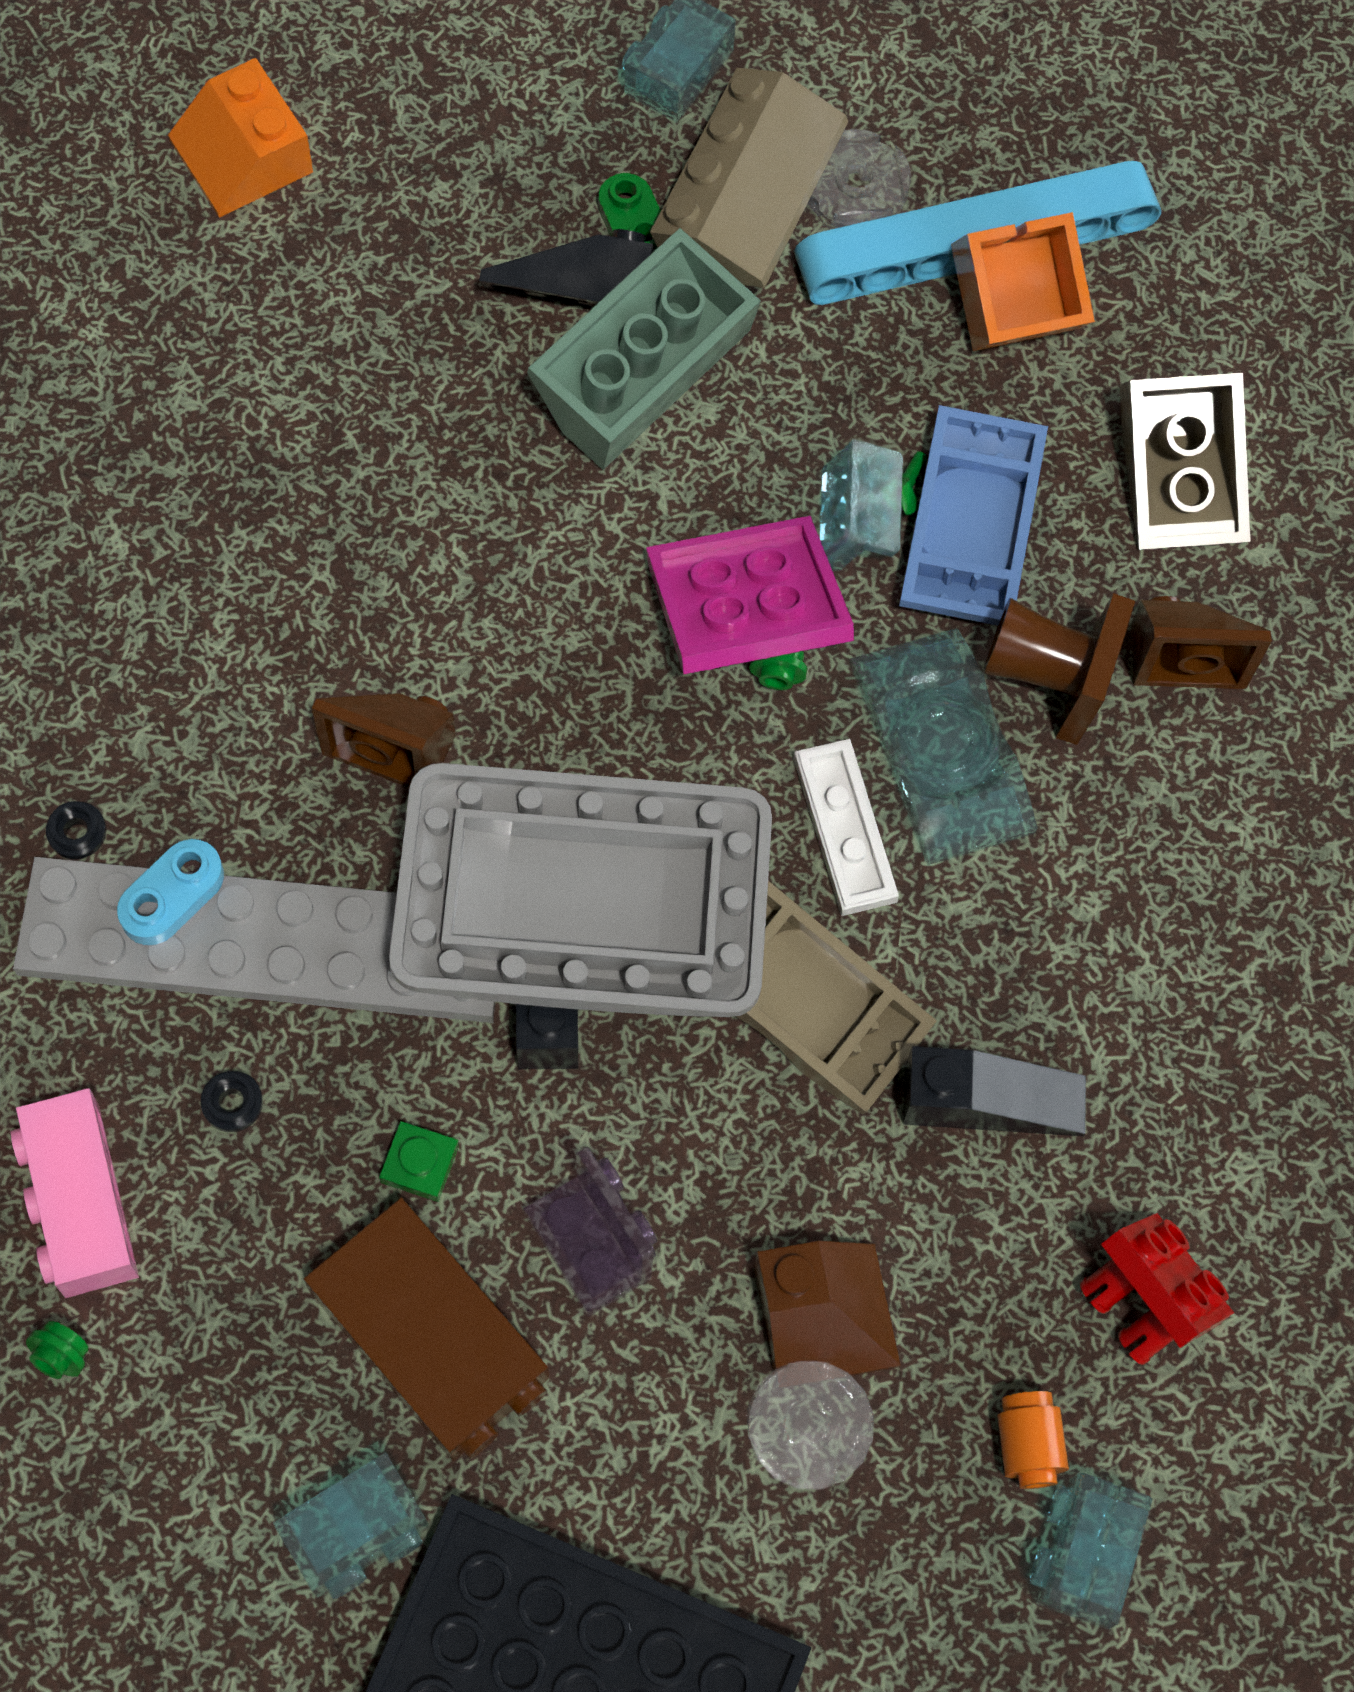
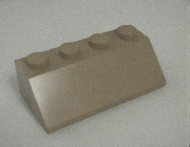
(752, 172)

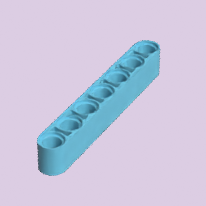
(918, 242)

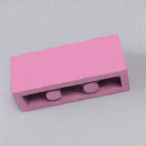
(73, 1194)

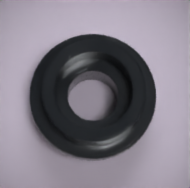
(74, 814)
(223, 1085)

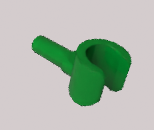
(909, 502)

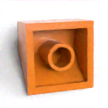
(241, 139)

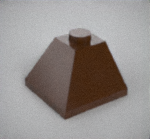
(1194, 646)
(385, 733)
(826, 1306)

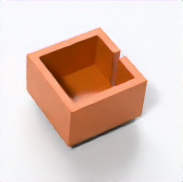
(1024, 285)

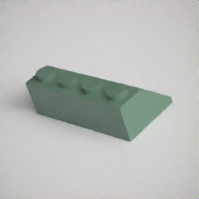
(642, 347)

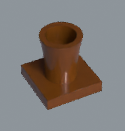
(1061, 658)

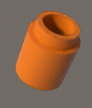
(1032, 1439)

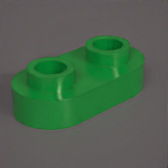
(632, 213)

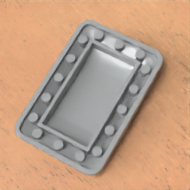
(582, 891)

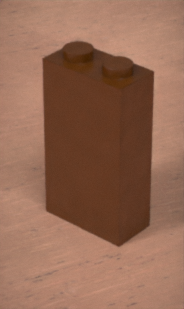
(429, 1331)

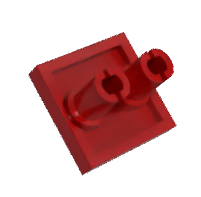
(1156, 1264)

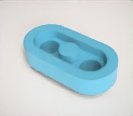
(176, 893)

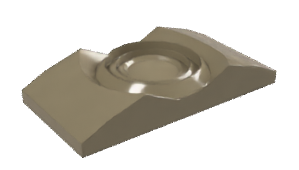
(831, 1008)

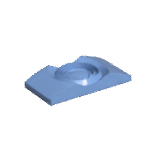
(973, 515)

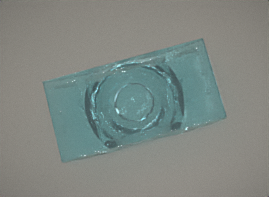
(944, 746)

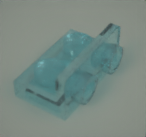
(861, 503)

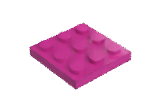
(749, 594)

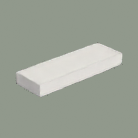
(845, 827)

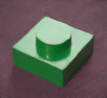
(419, 1161)

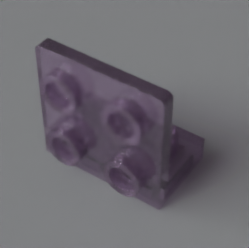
(593, 1235)

